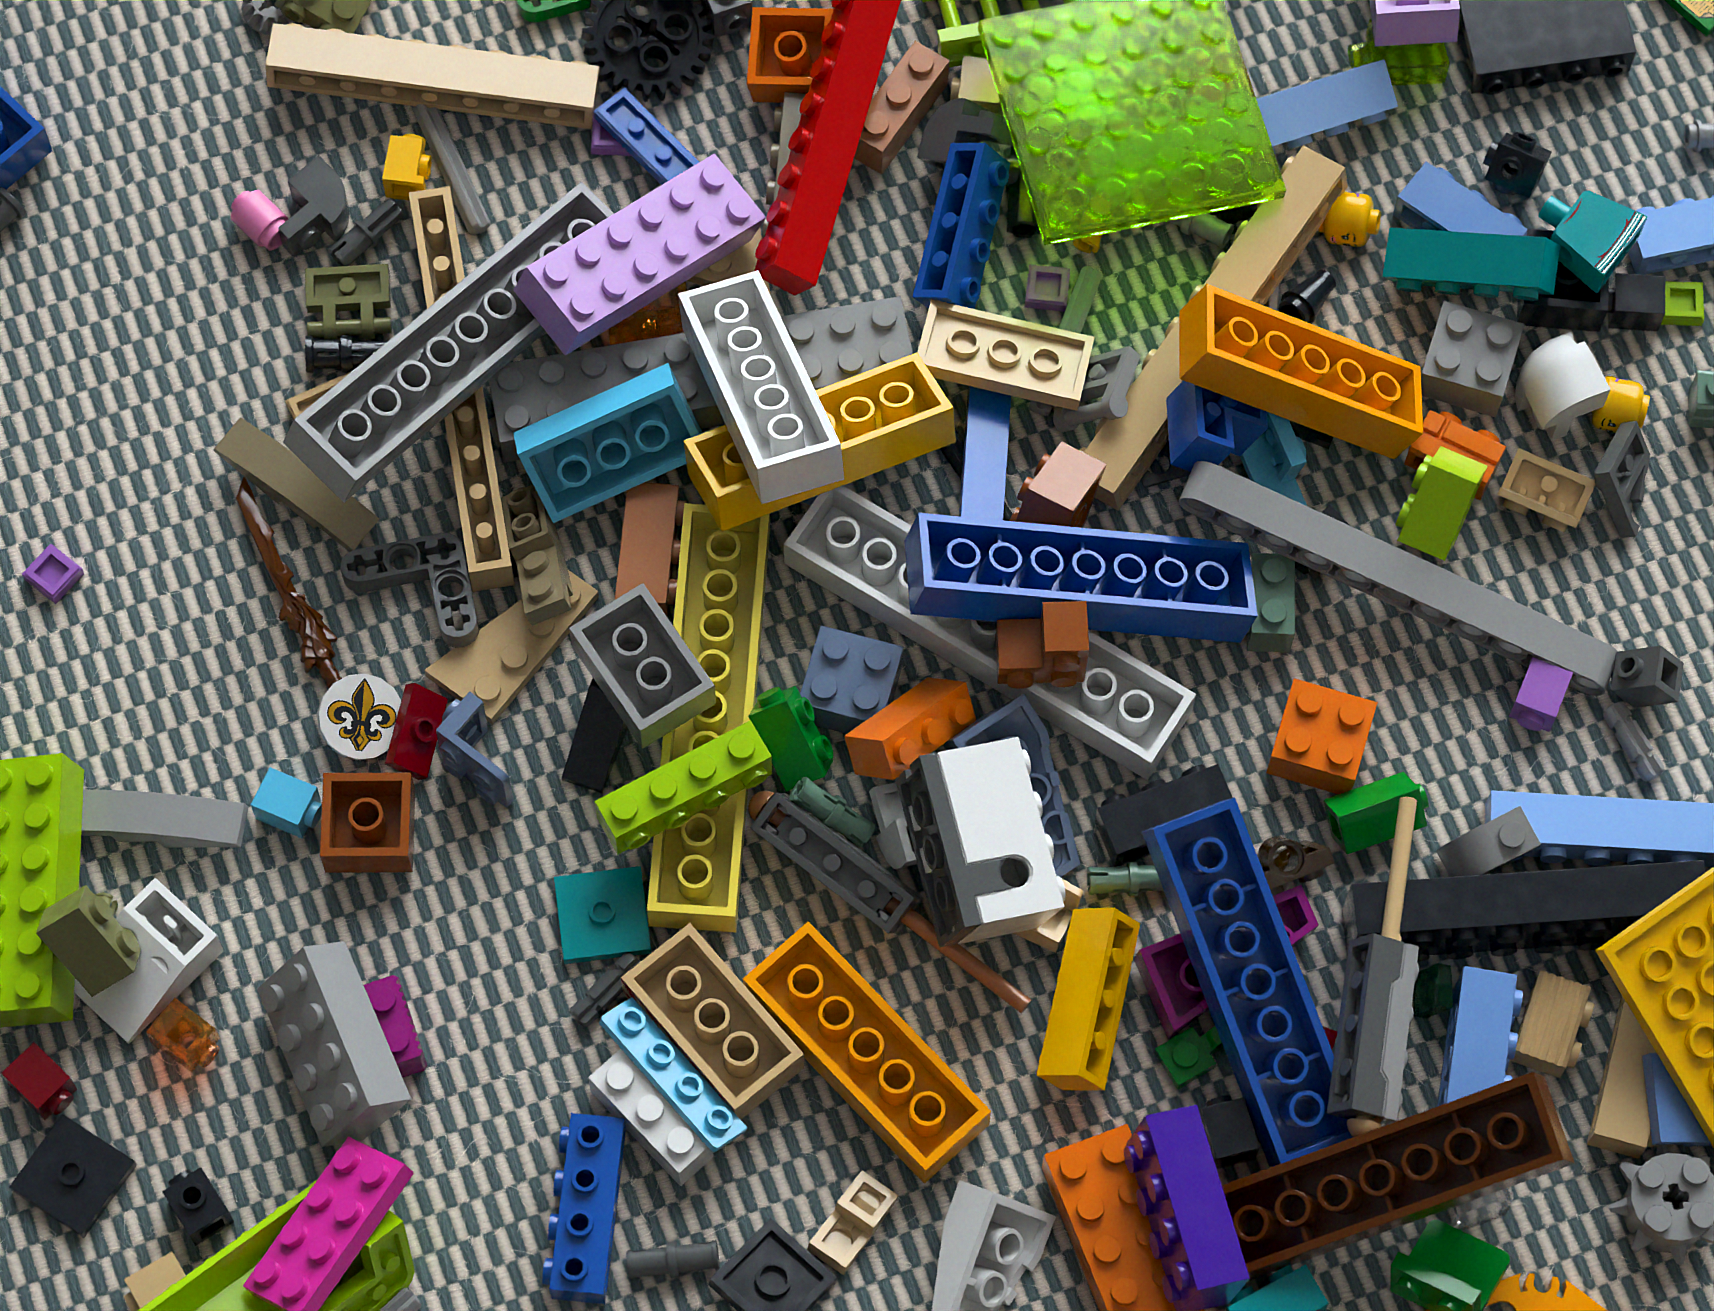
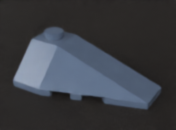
(1020, 720)

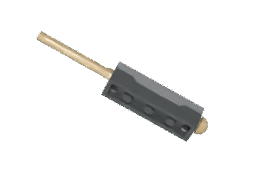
(1377, 1006)

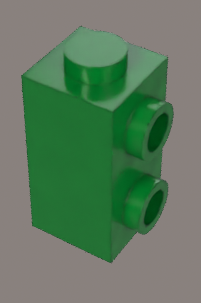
(791, 736)
(1370, 812)

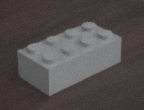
(333, 1043)

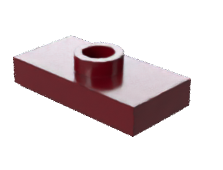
(415, 731)

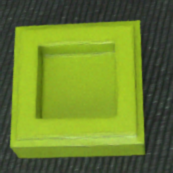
(1683, 303)

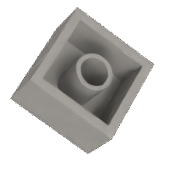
(1470, 358)

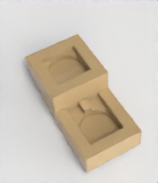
(852, 1222)

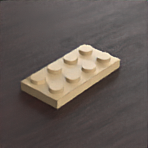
(1005, 354)

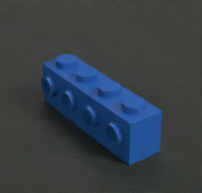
(962, 225)
(586, 1209)

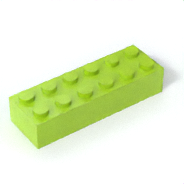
(37, 869)

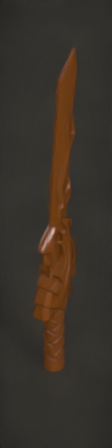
(301, 618)

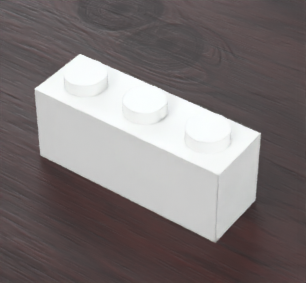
(649, 1117)

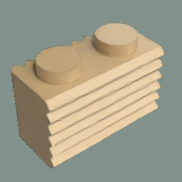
(1551, 1024)

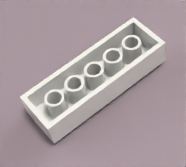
(761, 387)

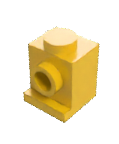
(405, 166)

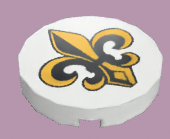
(358, 716)

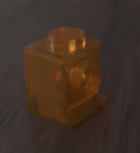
(179, 1023)

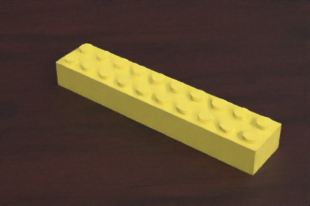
(720, 620)

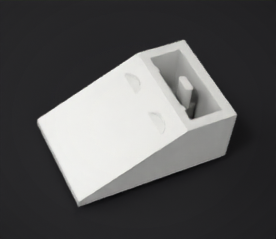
(172, 955)

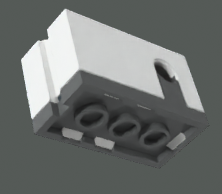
(980, 841)

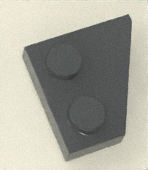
(1622, 476)

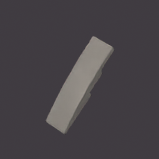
(163, 818)

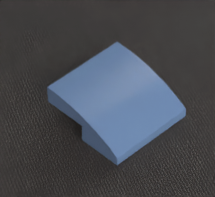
(1668, 1112)

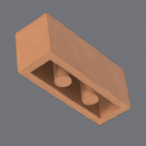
(901, 105)
(650, 541)

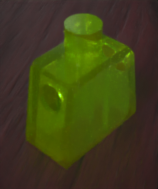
(1405, 63)

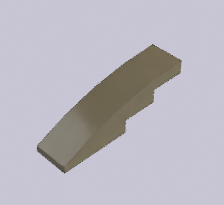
(290, 481)

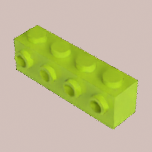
(684, 788)

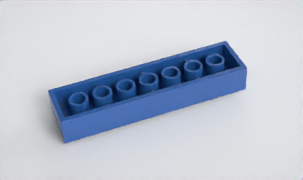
(1127, 578)
(1249, 978)

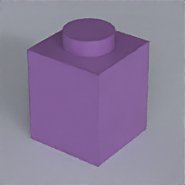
(1540, 695)

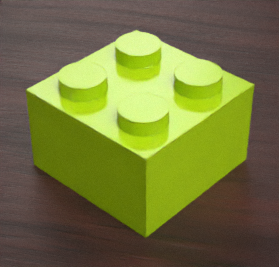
(1443, 499)

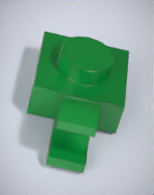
(1189, 1055)

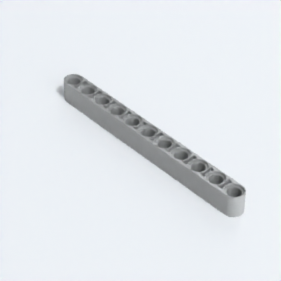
(1395, 576)

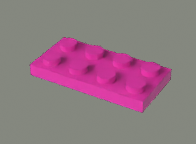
(328, 1228)

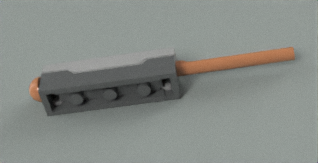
(861, 881)

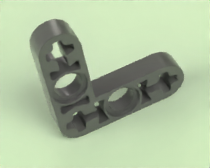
(437, 570)

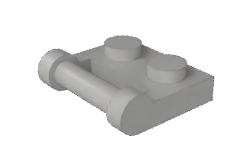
(1106, 377)

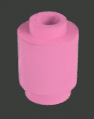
(258, 218)

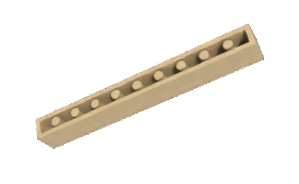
(1250, 269)
(468, 423)

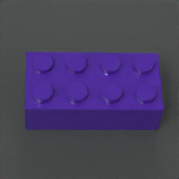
(1186, 1210)

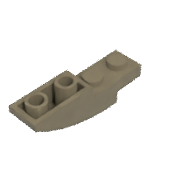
(538, 555)

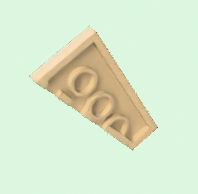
(508, 653)

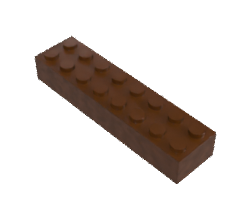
(1397, 1174)

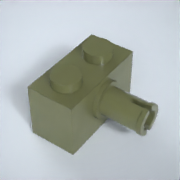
(90, 939)

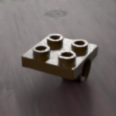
(1297, 861)

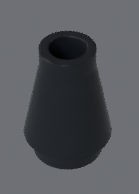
(1308, 297)

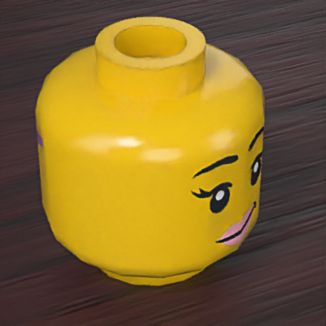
(1351, 220)
(1624, 404)

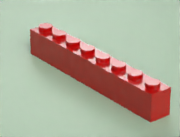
(825, 143)

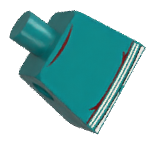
(1592, 235)

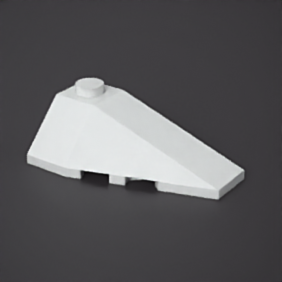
(986, 1249)

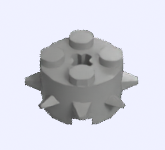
(1655, 1221)

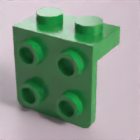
(1448, 1270)

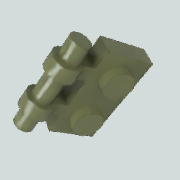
(348, 290)

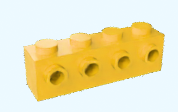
(1088, 999)

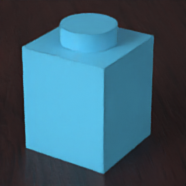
(287, 803)

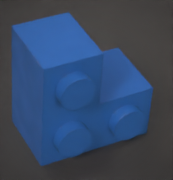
(1209, 426)

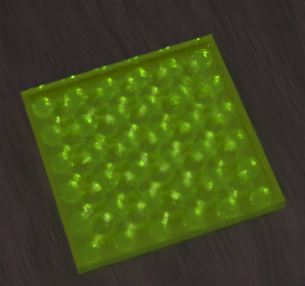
(1129, 113)

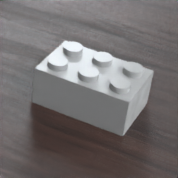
(642, 665)

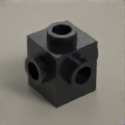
(1516, 164)

